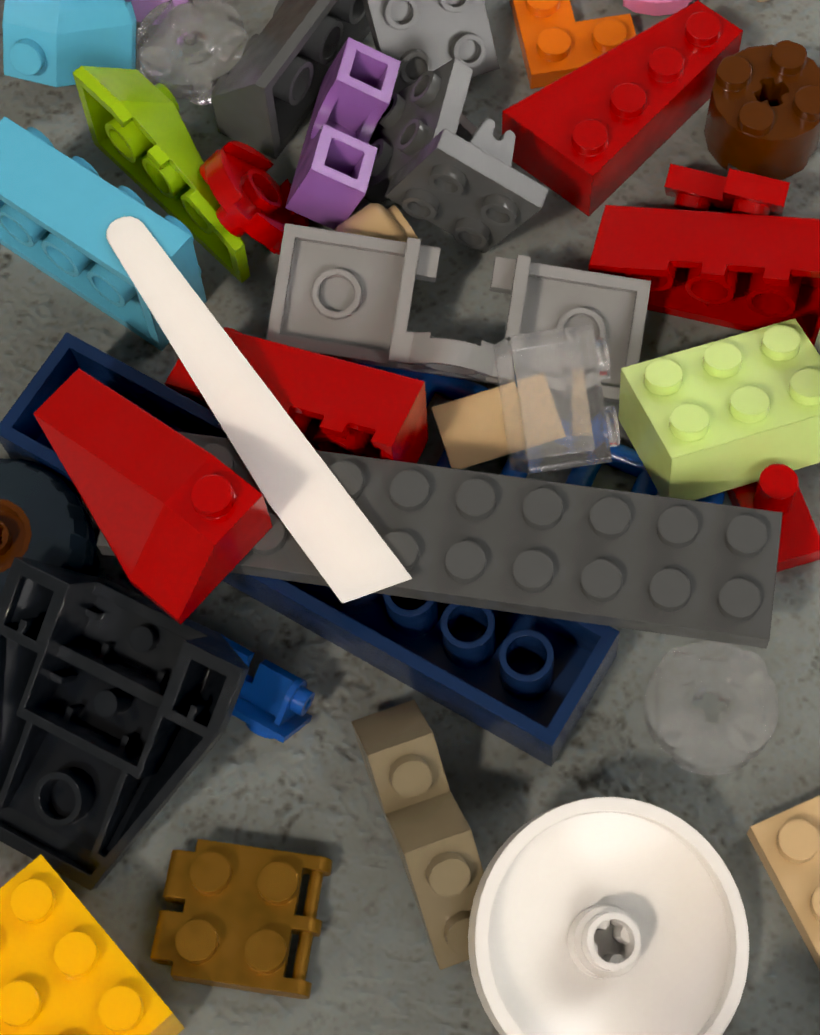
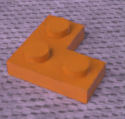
(557, 44)

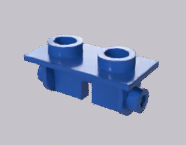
(273, 700)

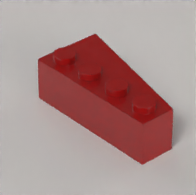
(620, 108)
(716, 264)
(333, 400)

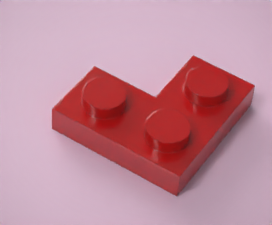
(737, 192)

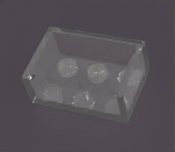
(555, 399)

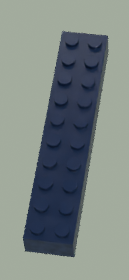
(494, 667)

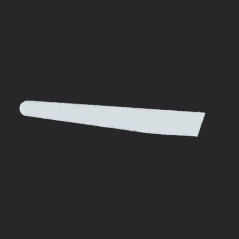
(267, 440)

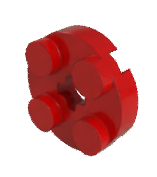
(249, 195)

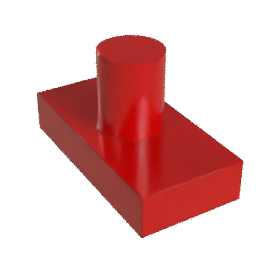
(780, 492)

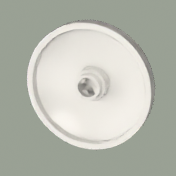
(608, 926)

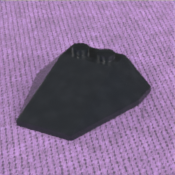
(99, 714)

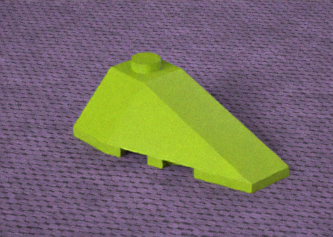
(149, 142)

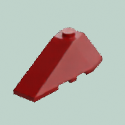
(157, 497)

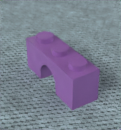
(336, 150)

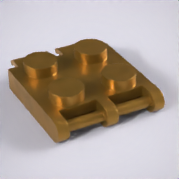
(239, 917)

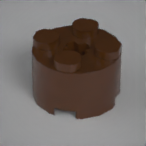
(765, 110)

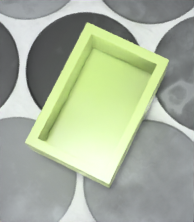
(724, 410)

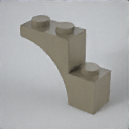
(424, 823)

